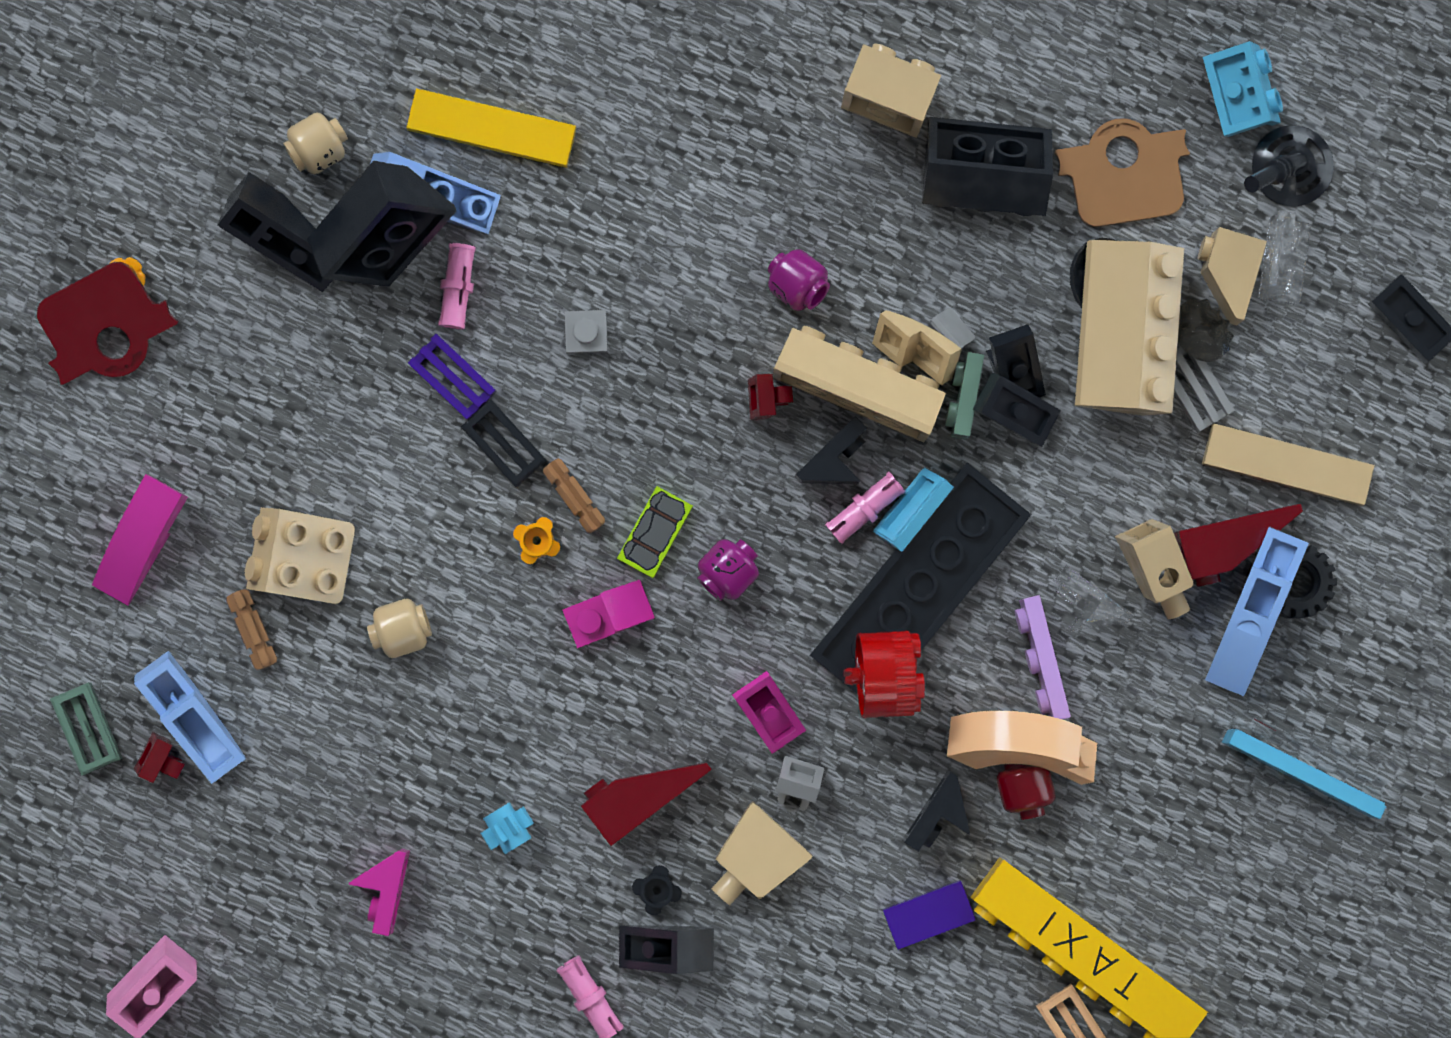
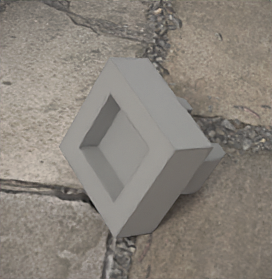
(799, 780)

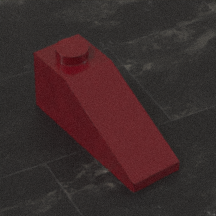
(1227, 543)
(633, 799)

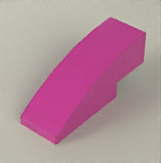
(138, 539)

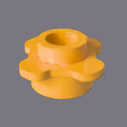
(540, 529)

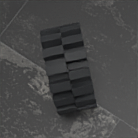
(1320, 590)

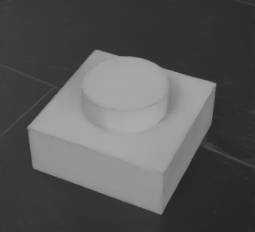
(586, 332)

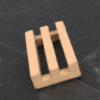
(1057, 1000)

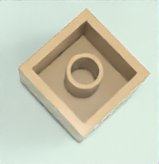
(890, 89)

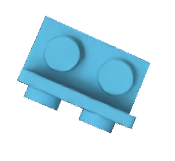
(1243, 88)

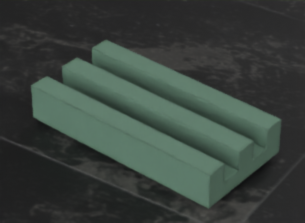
(101, 722)

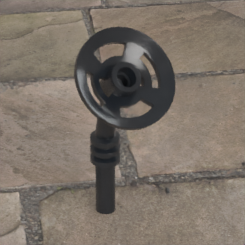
(1274, 169)

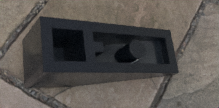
(272, 227)

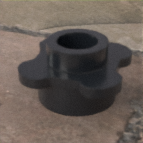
(668, 893)

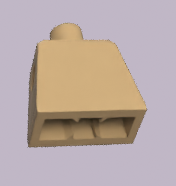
(1148, 552)
(757, 856)

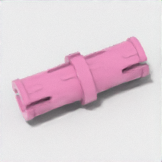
(457, 286)
(865, 507)
(590, 998)

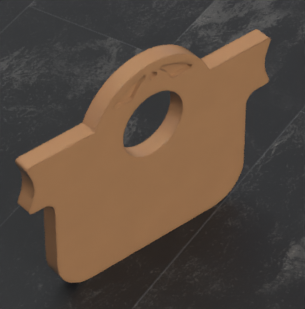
(1129, 194)

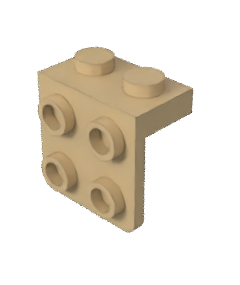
(299, 555)

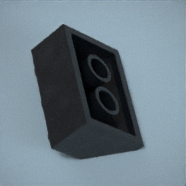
(988, 166)
(379, 226)

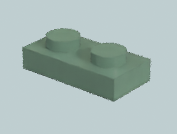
(967, 378)

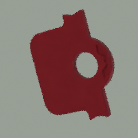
(99, 301)

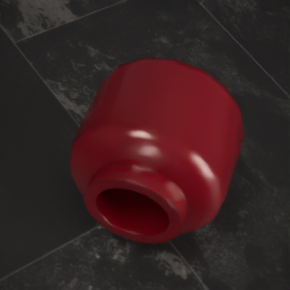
(1025, 790)

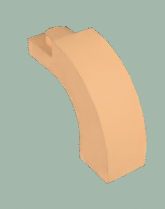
(1025, 739)

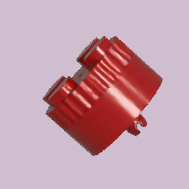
(887, 674)

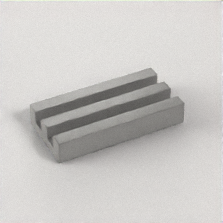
(1214, 387)

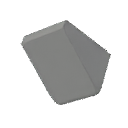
(952, 327)

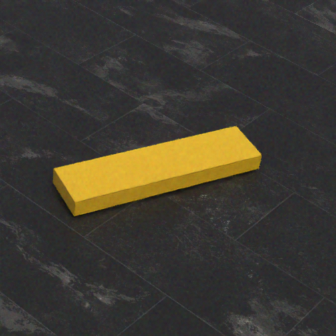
(491, 128)

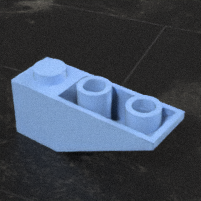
(473, 204)

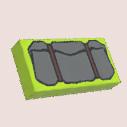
(655, 532)

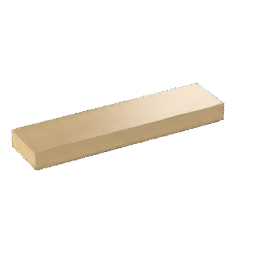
(1288, 464)

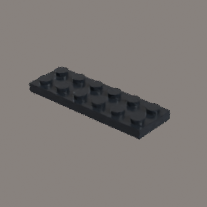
(933, 572)

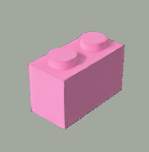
(151, 987)

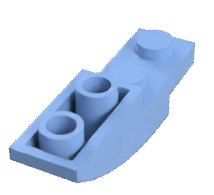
(1256, 611)

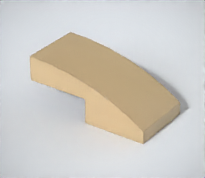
(910, 341)

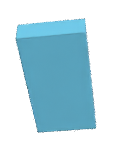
(913, 509)

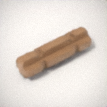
(574, 495)
(251, 629)

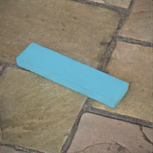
(1304, 773)

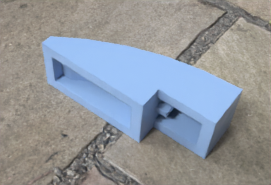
(189, 717)

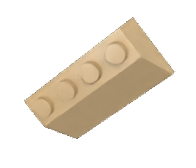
(1129, 327)
(859, 384)

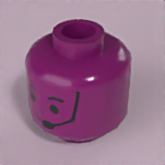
(798, 280)
(728, 569)

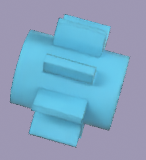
(507, 828)

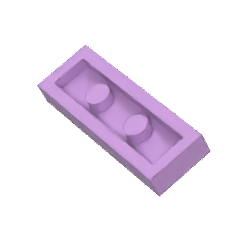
(1041, 658)

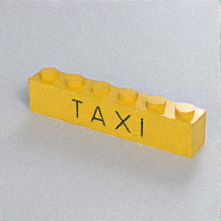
(1086, 953)

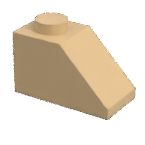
(1231, 270)

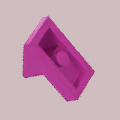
(608, 613)
(769, 712)
(389, 879)

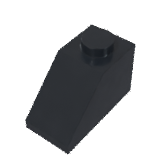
(666, 948)

